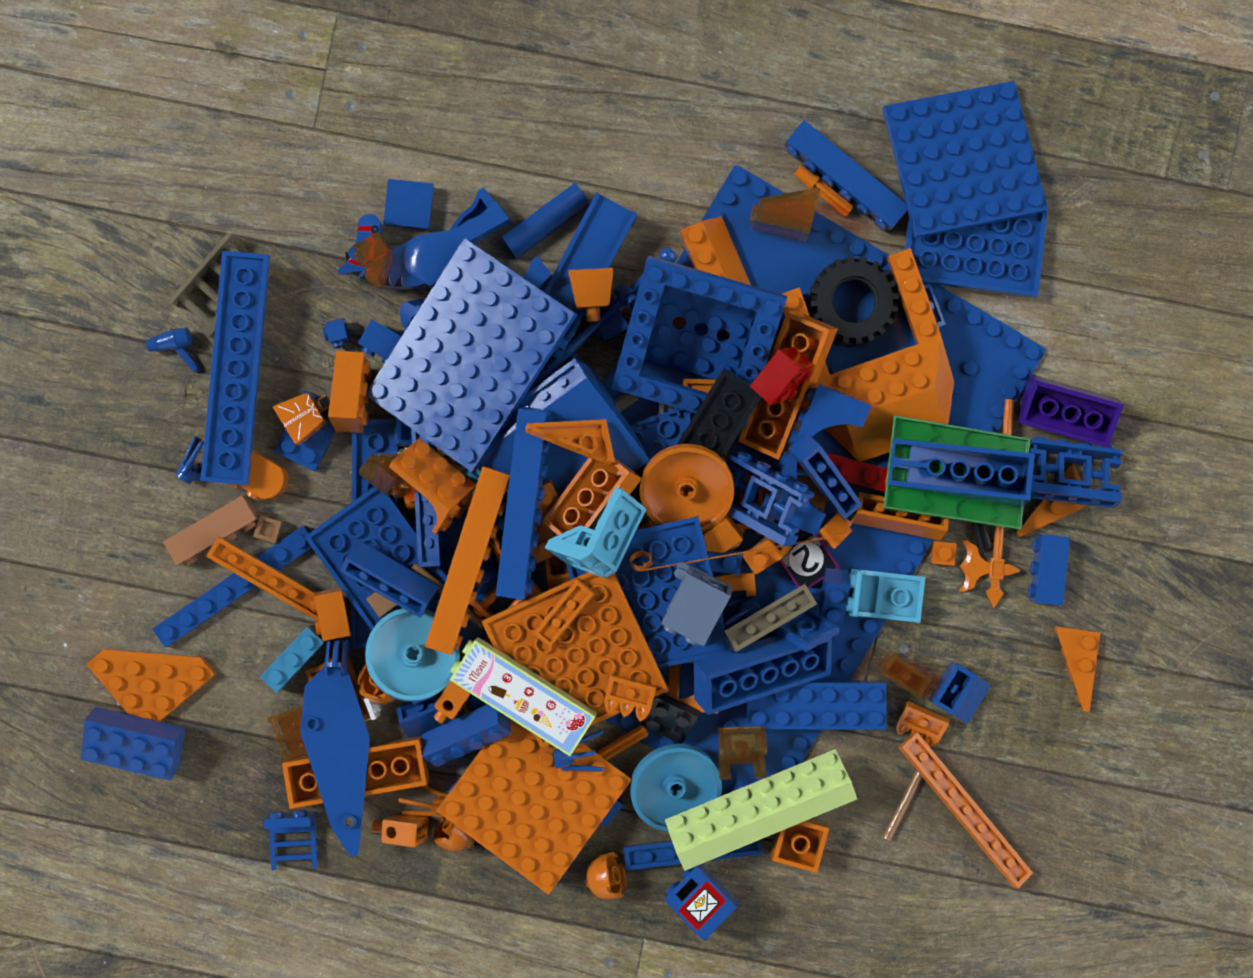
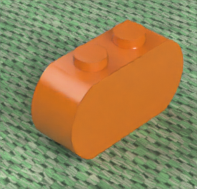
(266, 479)

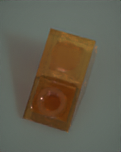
(375, 257)

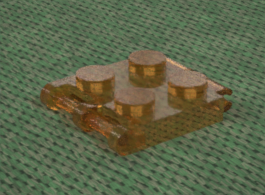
(290, 726)

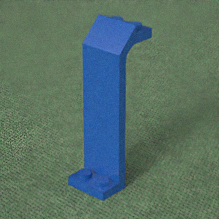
(591, 247)

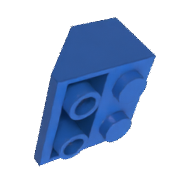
(959, 692)

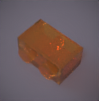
(904, 674)

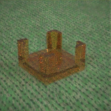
(742, 746)

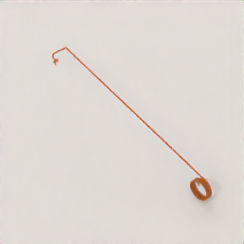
(649, 563)

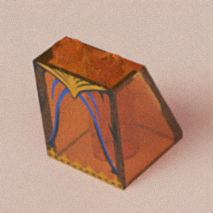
(786, 214)

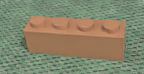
(200, 536)

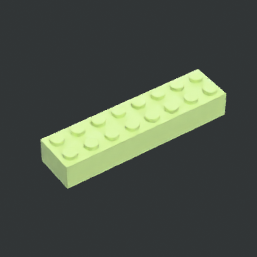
(760, 809)

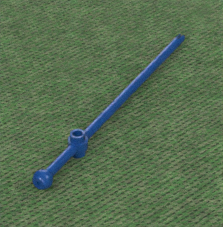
(625, 297)

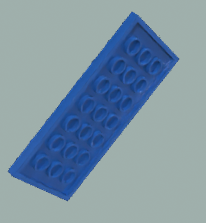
(382, 526)

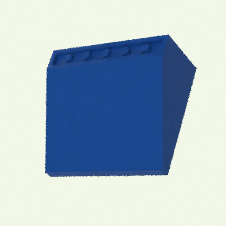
(571, 395)

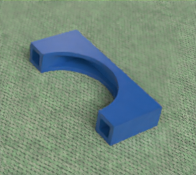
(825, 409)

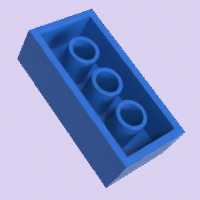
(132, 743)

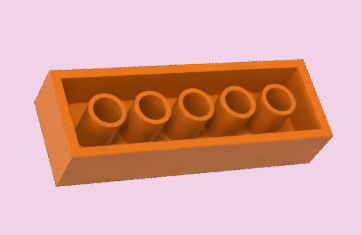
(772, 425)
(389, 768)

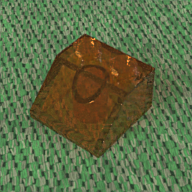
(378, 473)

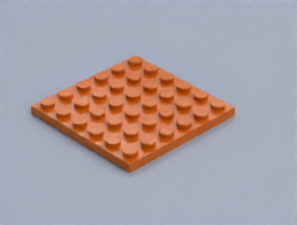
(595, 645)
(529, 809)

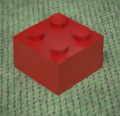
(782, 376)

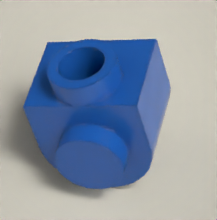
(337, 333)

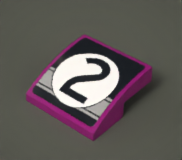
(808, 561)

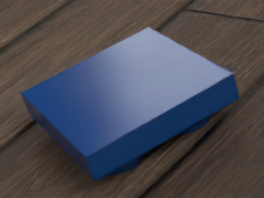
(408, 204)

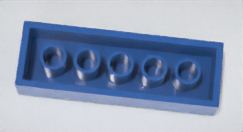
(756, 672)
(822, 706)

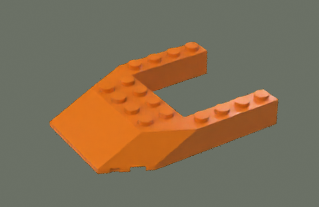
(903, 383)

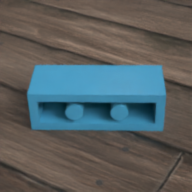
(293, 659)

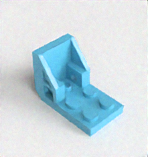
(608, 540)

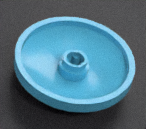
(401, 661)

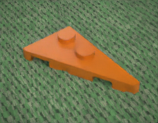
(583, 437)
(1050, 511)
(1081, 653)

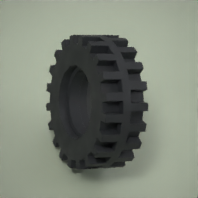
(879, 283)

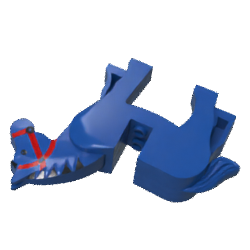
(425, 257)

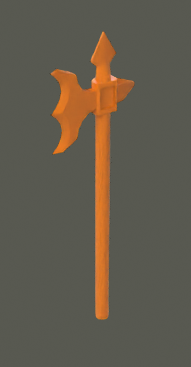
(974, 565)

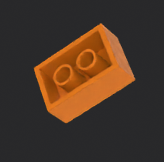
(349, 392)

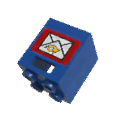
(706, 905)

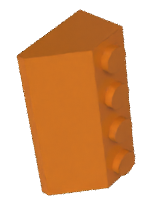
(713, 250)
(589, 494)

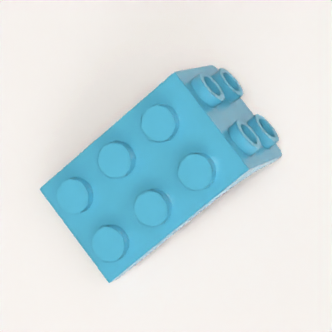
(885, 595)

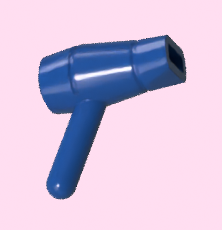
(175, 340)

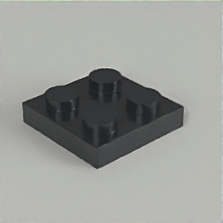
(670, 718)

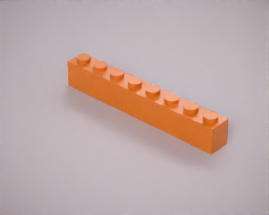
(467, 561)

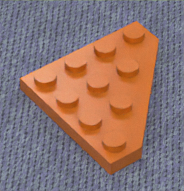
(150, 682)

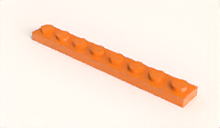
(965, 810)

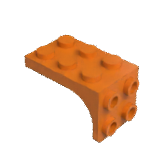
(436, 480)

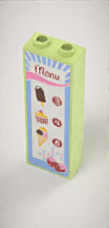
(522, 695)

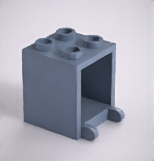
(695, 604)

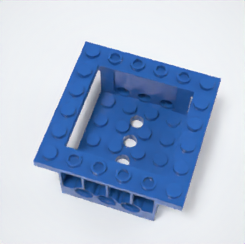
(698, 297)

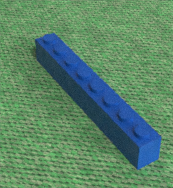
(523, 507)

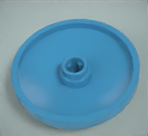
(673, 782)

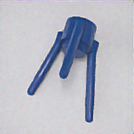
(187, 468)
(747, 608)
(563, 760)

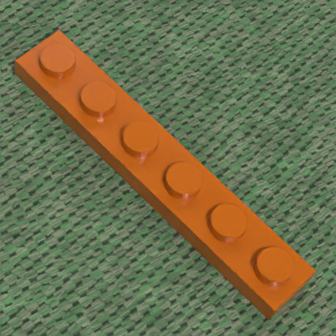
(262, 575)

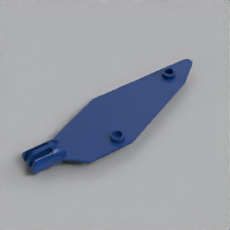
(337, 744)

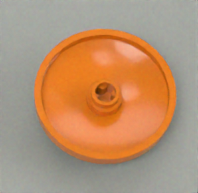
(686, 484)

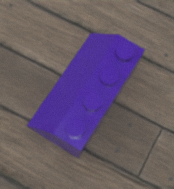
(1069, 410)

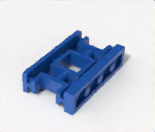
(1075, 490)
(755, 515)

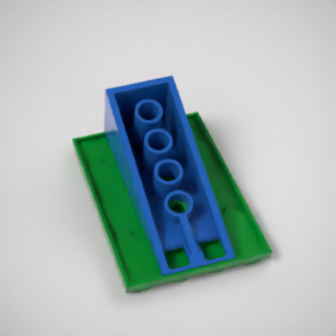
(958, 473)

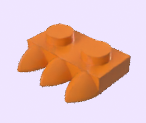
(630, 695)
(923, 722)

